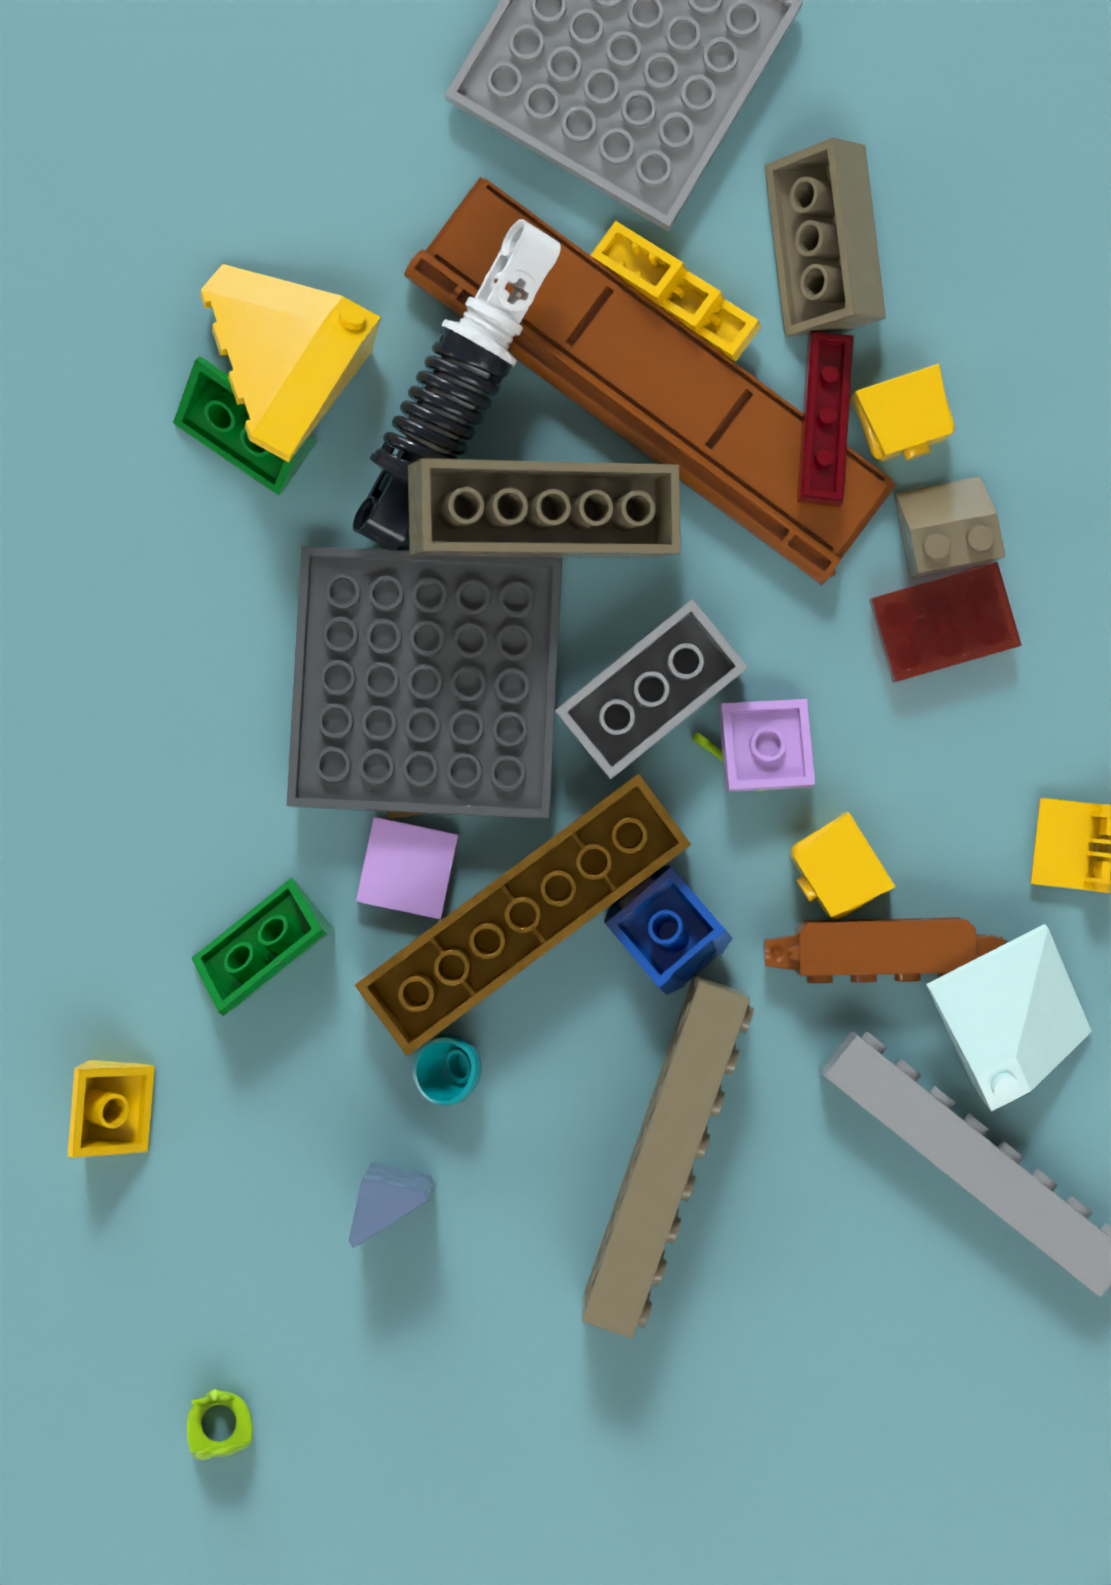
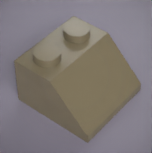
(948, 527)

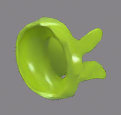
(205, 1448)

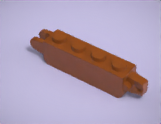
(878, 947)

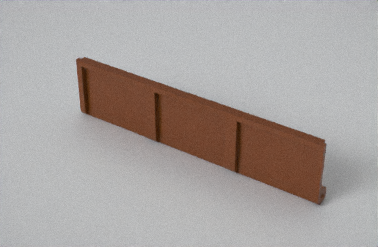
(656, 385)

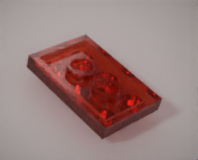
(945, 622)

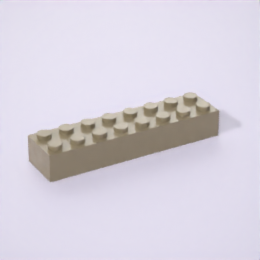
(664, 1156)

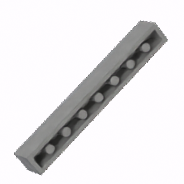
(971, 1159)

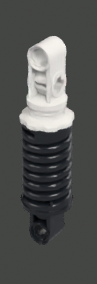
(470, 363)

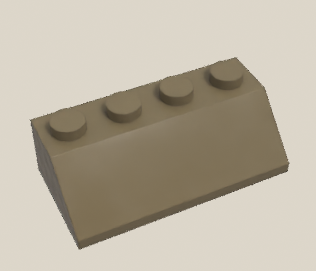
(825, 238)

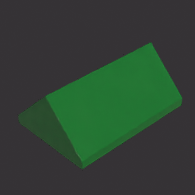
(215, 419)
(260, 946)

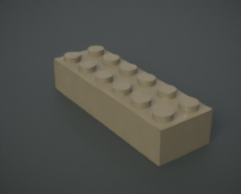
(543, 509)

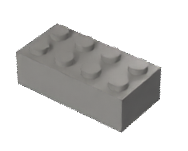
(651, 689)

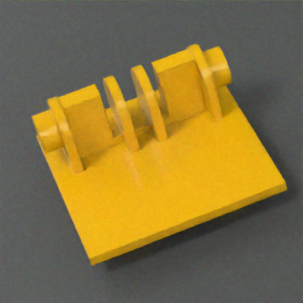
(1072, 845)

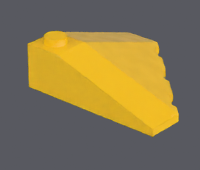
(287, 351)

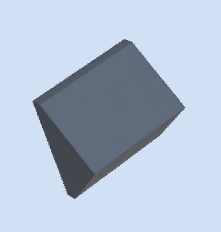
(386, 1197)

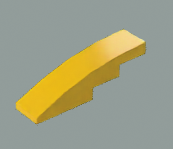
(676, 290)

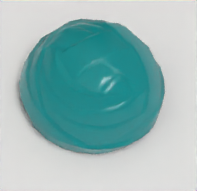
(447, 1070)

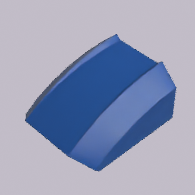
(667, 929)

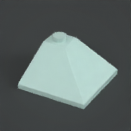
(1011, 1016)

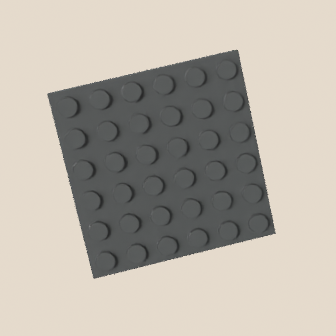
(424, 683)

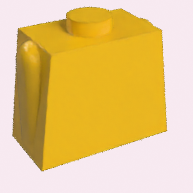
(904, 414)
(839, 868)

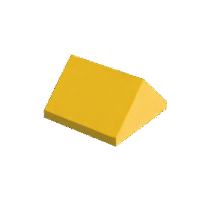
(110, 1108)

